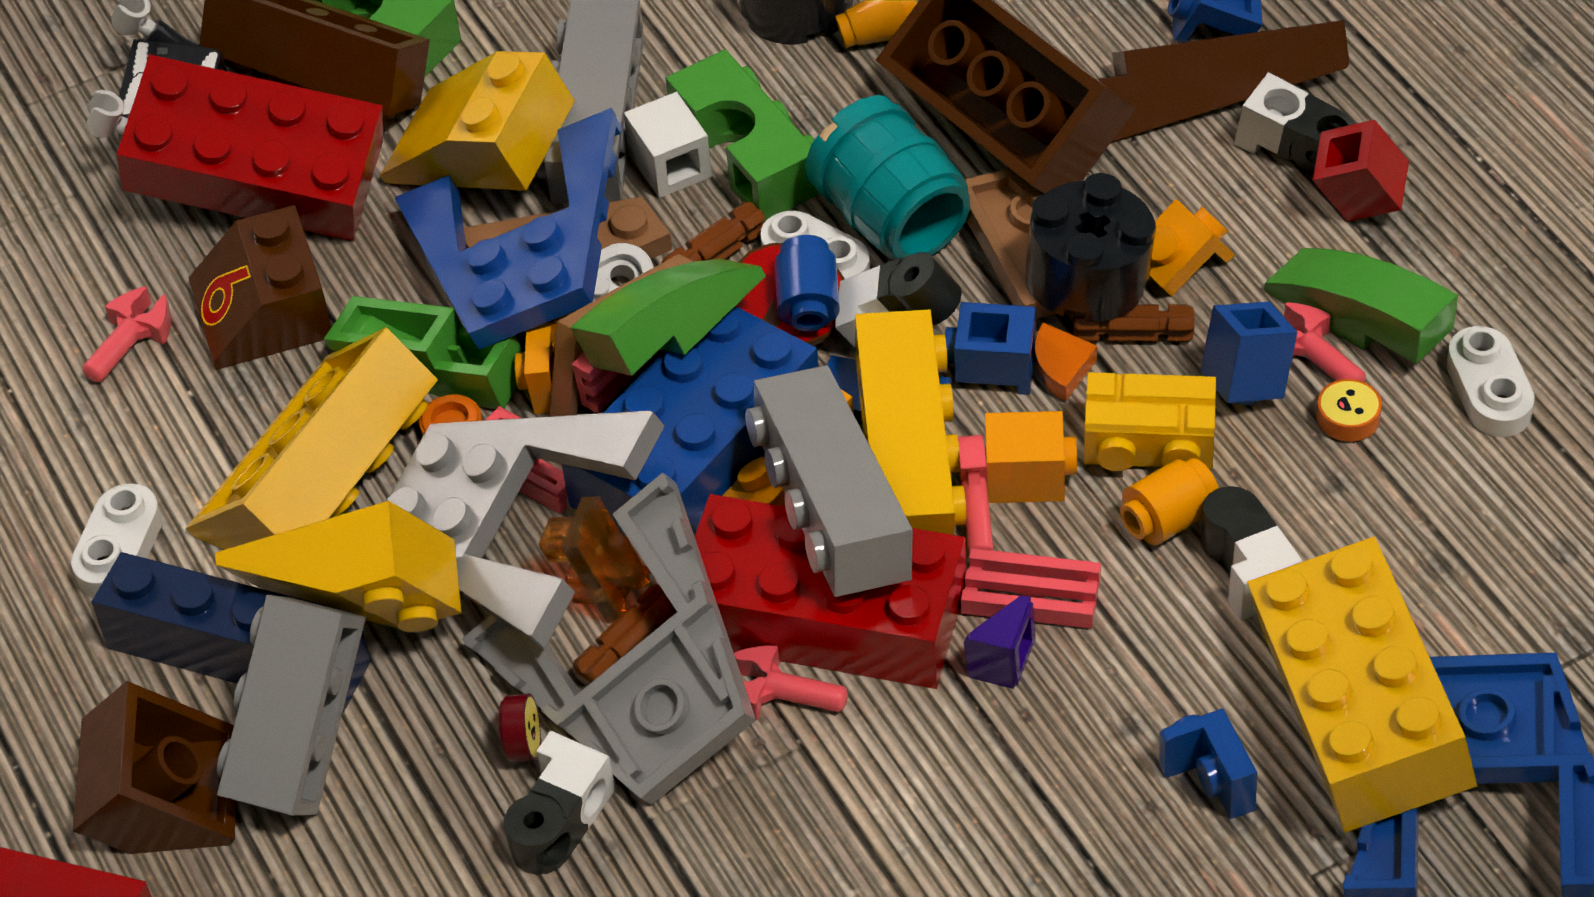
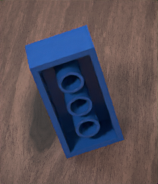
(703, 411)

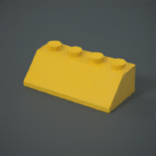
(320, 444)

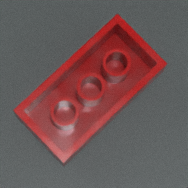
(250, 146)
(777, 600)

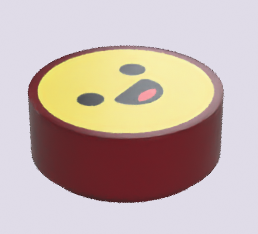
(519, 728)

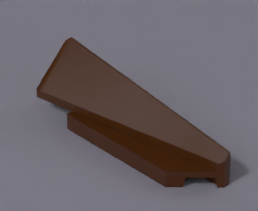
(1212, 73)

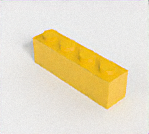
(906, 415)

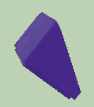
(1002, 644)

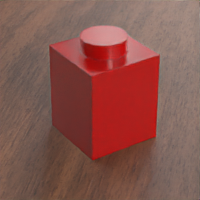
(1361, 170)

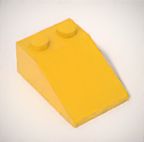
(484, 125)
(360, 562)

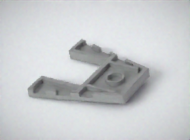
(470, 476)
(671, 694)

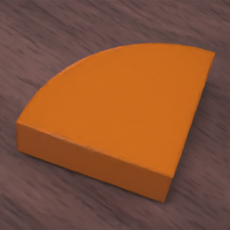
(1062, 359)

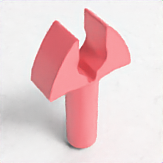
(133, 324)
(1311, 326)
(974, 479)
(773, 684)

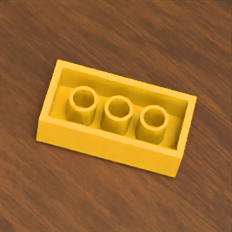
(1362, 684)

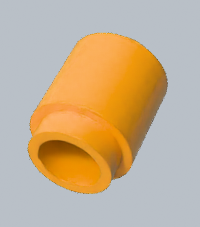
(1167, 500)

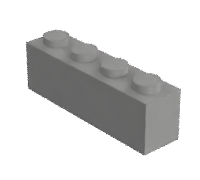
(601, 70)
(830, 481)

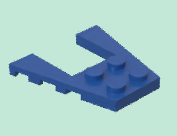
(532, 270)
(1516, 731)

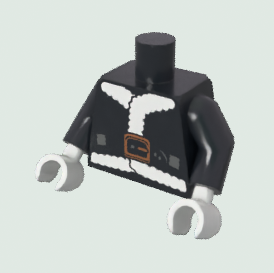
(111, 112)

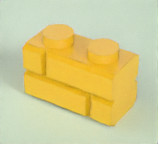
(1148, 420)

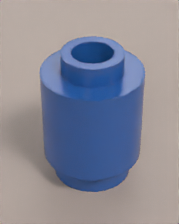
(806, 283)

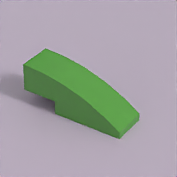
(1368, 299)
(663, 312)
(439, 343)

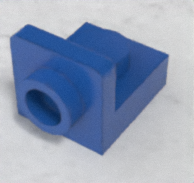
(1223, 15)
(1217, 754)

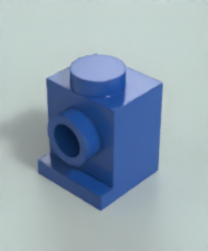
(993, 345)

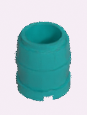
(889, 179)

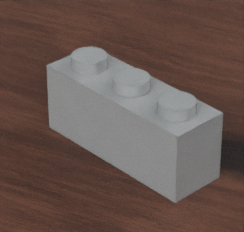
(289, 705)

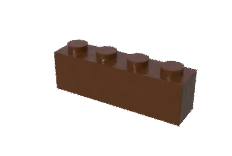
(319, 49)

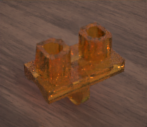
(600, 557)

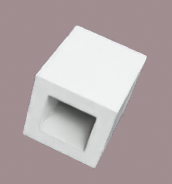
(668, 144)

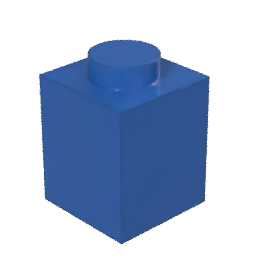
(1249, 352)

